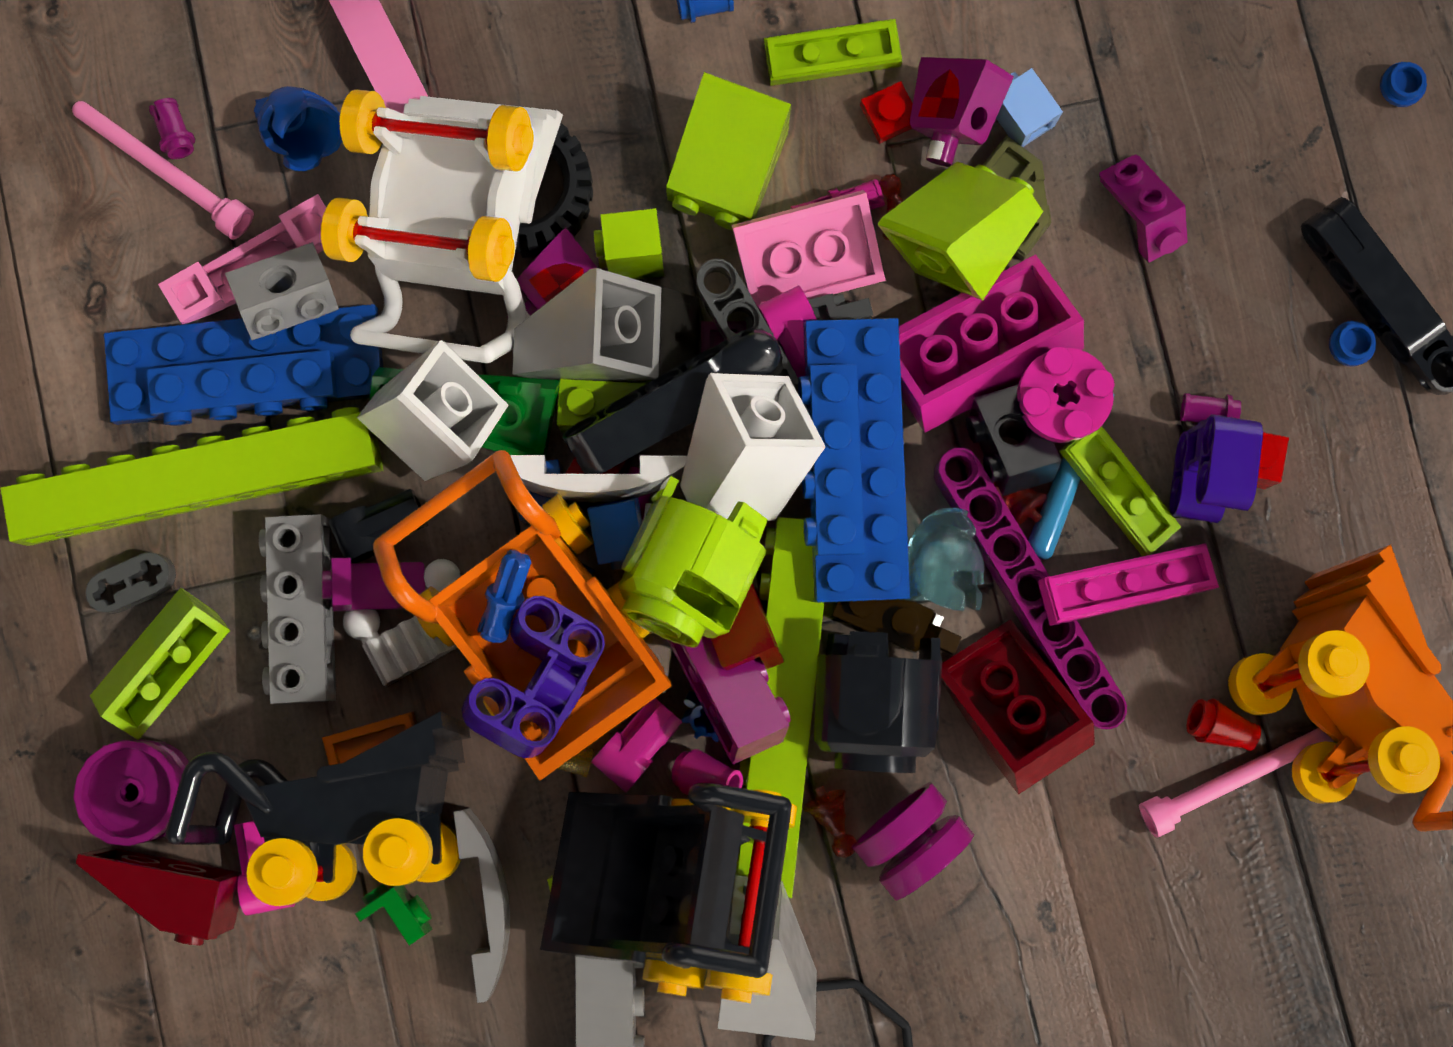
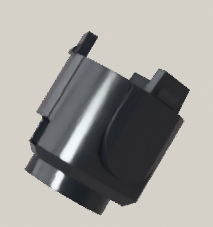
(876, 706)

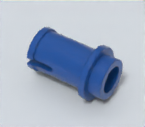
(697, 8)

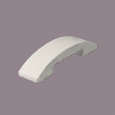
(598, 487)

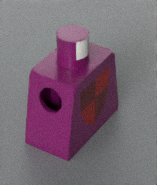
(956, 103)
(553, 271)

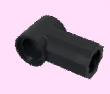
(361, 526)

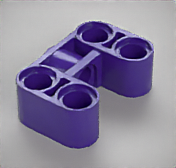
(1216, 468)
(553, 687)

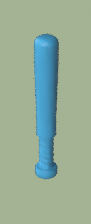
(1054, 511)

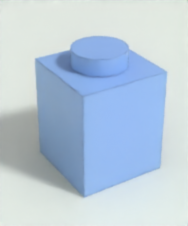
(1028, 109)

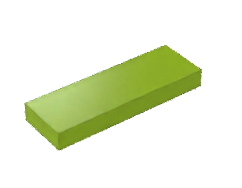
(832, 52)
(1121, 490)

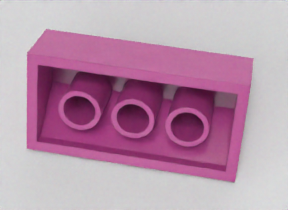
(983, 345)

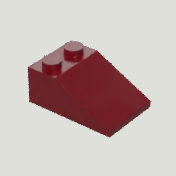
(1017, 706)
(169, 893)

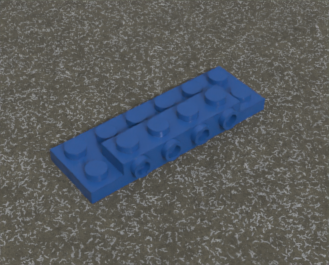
(221, 371)
(860, 475)

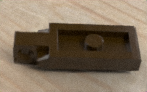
(901, 619)

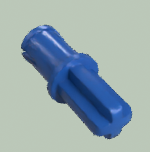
(504, 597)

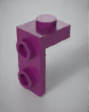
(1151, 203)
(362, 586)

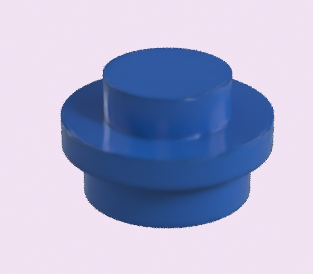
(1403, 84)
(1352, 343)

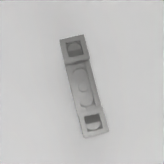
(488, 961)

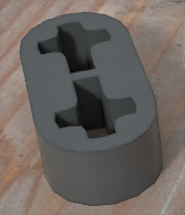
(126, 574)

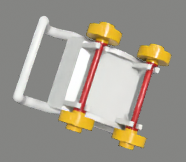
(441, 204)

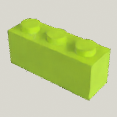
(159, 664)

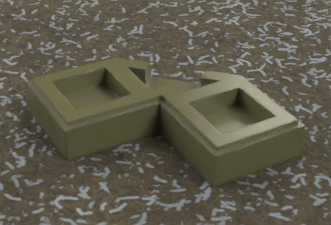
(1013, 160)

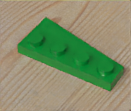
(527, 419)

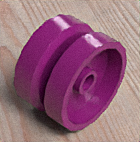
(115, 777)
(914, 844)

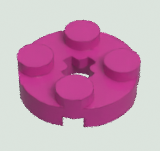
(1091, 385)

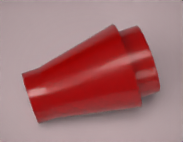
(1219, 725)

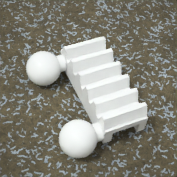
(407, 645)

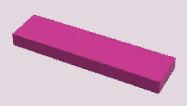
(1127, 584)

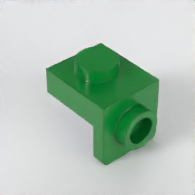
(407, 913)

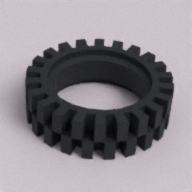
(573, 200)

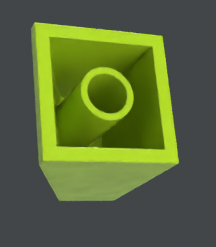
(727, 152)
(963, 226)

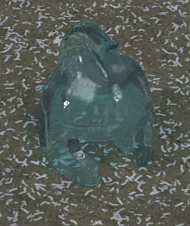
(946, 561)

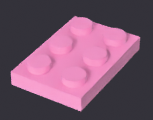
(815, 246)

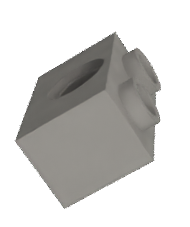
(282, 291)

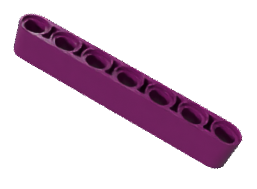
(1027, 564)

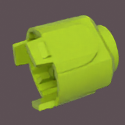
(690, 568)

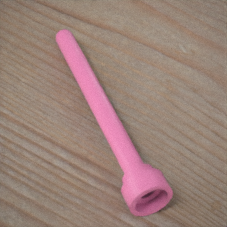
(229, 216)
(1163, 814)

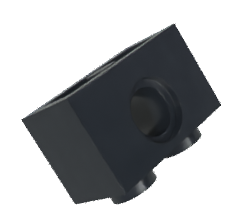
(1010, 466)

